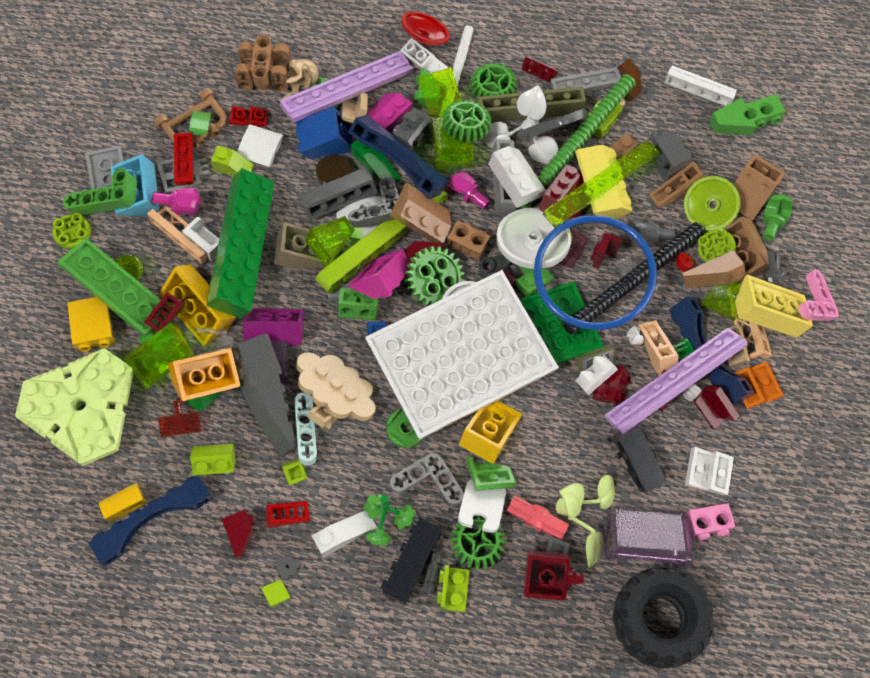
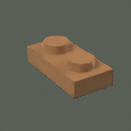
(624, 145)

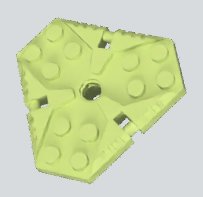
(54, 402)

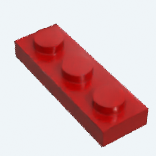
(183, 159)

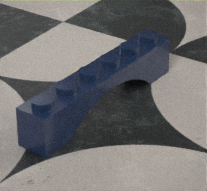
(421, 173)
(690, 320)
(113, 543)

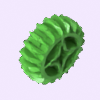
(496, 78)
(466, 121)
(486, 544)

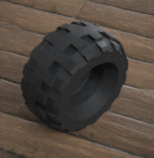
(687, 598)

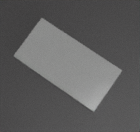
(99, 168)

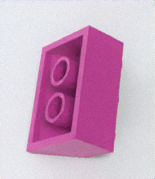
(390, 110)
(382, 275)

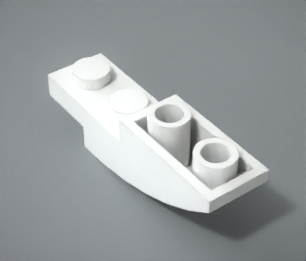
(423, 58)

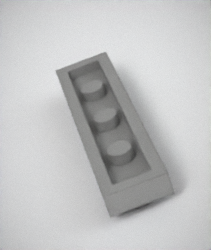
(590, 81)

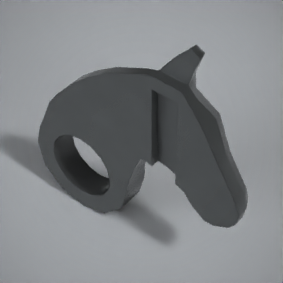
(553, 124)

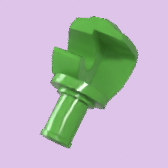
(776, 215)

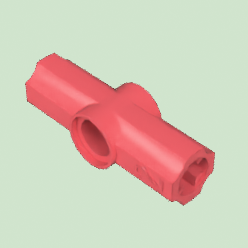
(537, 517)

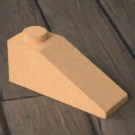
(658, 347)

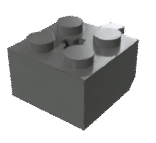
(414, 130)
(672, 155)

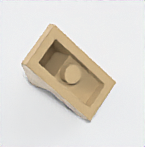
(321, 417)

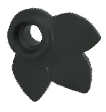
(498, 262)

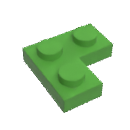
(526, 283)

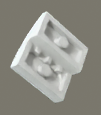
(260, 145)
(718, 472)

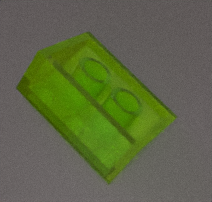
(152, 357)

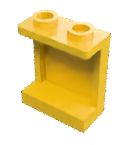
(90, 324)

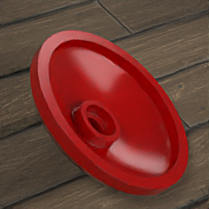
(425, 28)

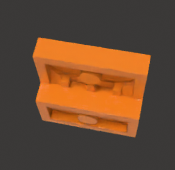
(762, 383)

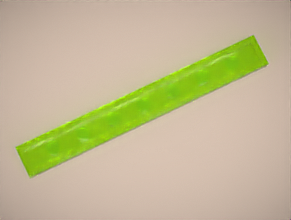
(600, 183)

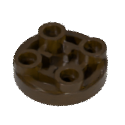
(332, 168)

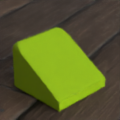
(294, 471)
(275, 593)

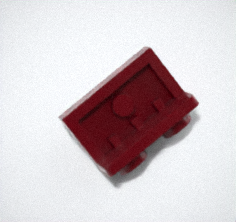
(609, 245)
(614, 387)

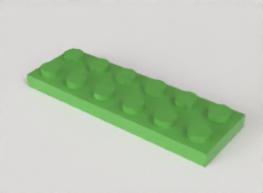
(111, 285)

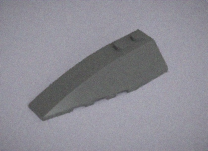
(261, 387)

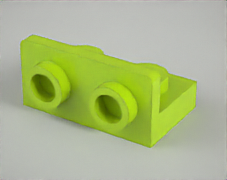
(454, 589)

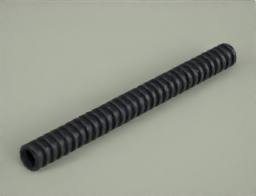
(636, 276)

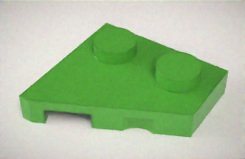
(489, 475)

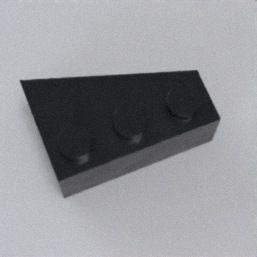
(639, 458)

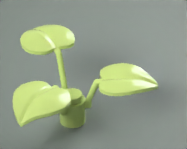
(571, 504)

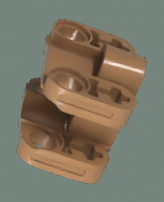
(263, 62)

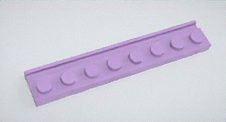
(346, 86)
(675, 380)

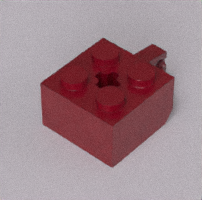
(560, 575)

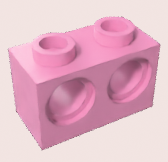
(708, 517)

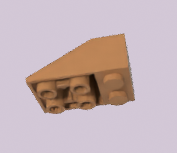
(756, 185)

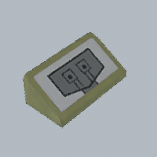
(585, 360)

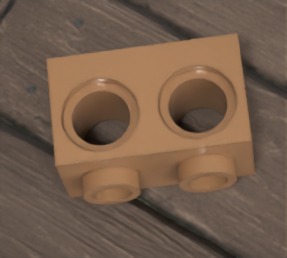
(466, 243)

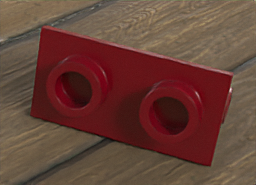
(539, 69)

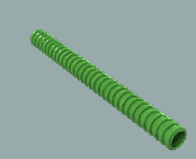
(584, 132)

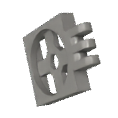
(199, 171)

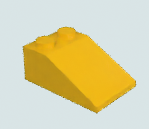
(490, 430)

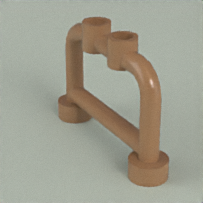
(207, 97)

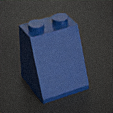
(324, 134)

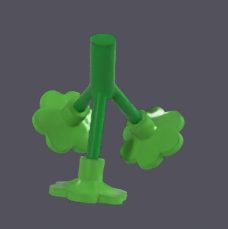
(377, 508)

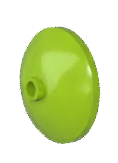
(710, 190)

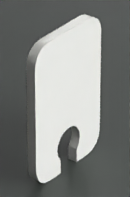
(483, 503)

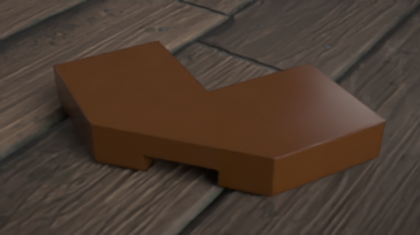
(629, 68)

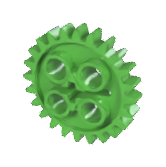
(420, 283)

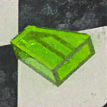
(329, 239)

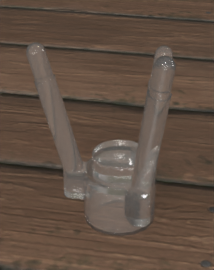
(223, 342)

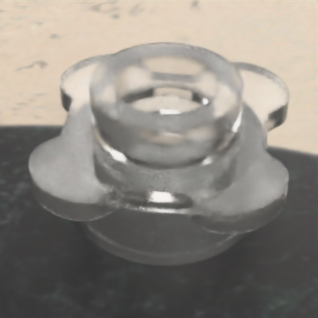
(626, 261)

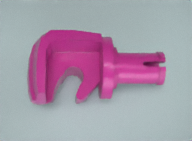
(466, 185)
(180, 201)

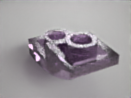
(280, 349)

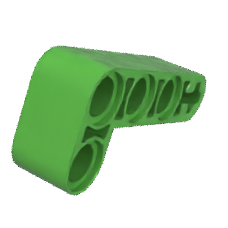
(117, 196)

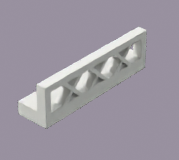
(700, 86)

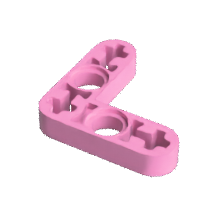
(824, 306)

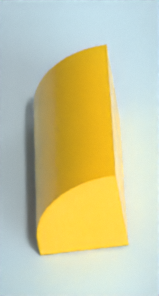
(122, 503)

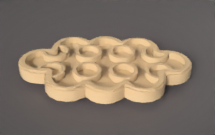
(335, 386)

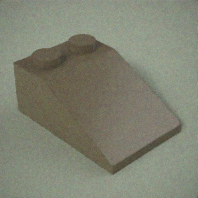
(293, 250)

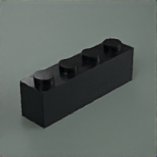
(411, 562)

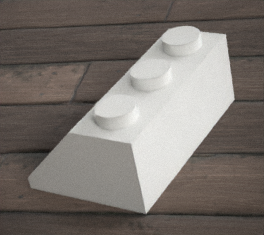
(516, 176)

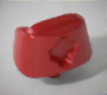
(684, 262)

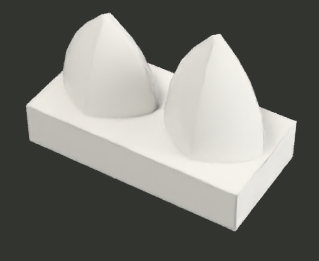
(596, 374)

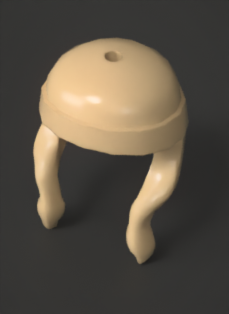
(301, 73)

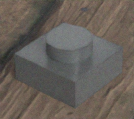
(557, 546)

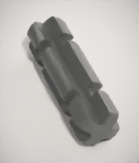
(431, 574)

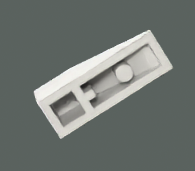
(343, 533)

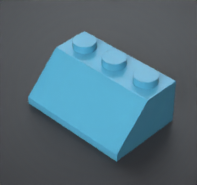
(144, 172)

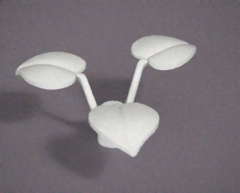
(533, 105)

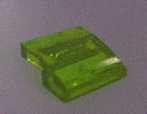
(722, 300)

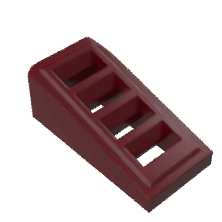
(158, 309)

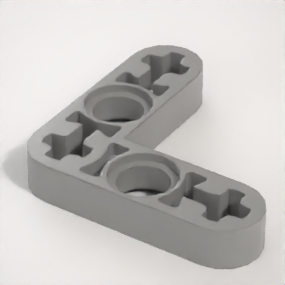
(423, 465)

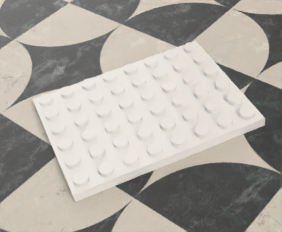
(461, 354)

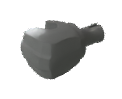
(649, 231)
(774, 271)

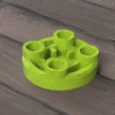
(70, 230)
(715, 244)

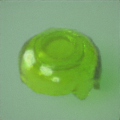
(131, 264)

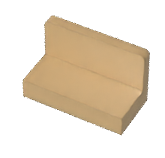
(352, 110)

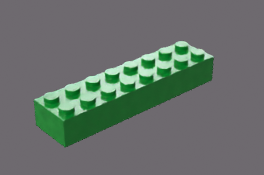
(240, 244)

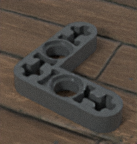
(384, 208)

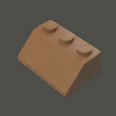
(422, 214)
(749, 246)

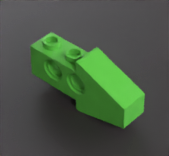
(744, 118)

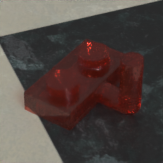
(180, 422)

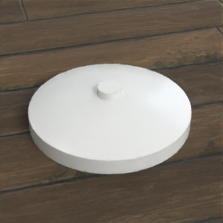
(522, 234)

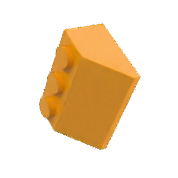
(204, 374)

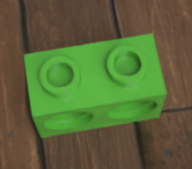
(356, 305)

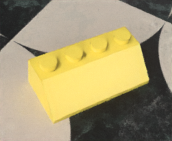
(614, 202)
(771, 306)

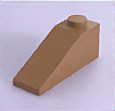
(677, 186)
(718, 271)

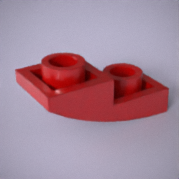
(247, 117)

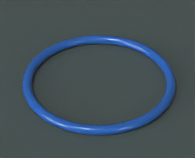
(595, 325)

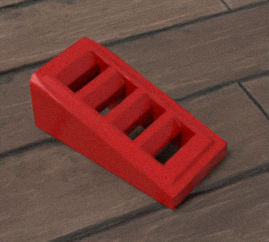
(288, 521)

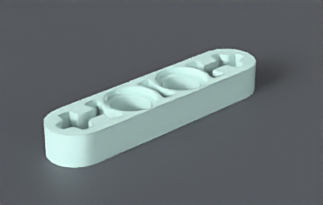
(308, 428)

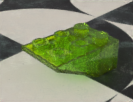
(450, 153)

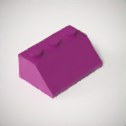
(278, 323)

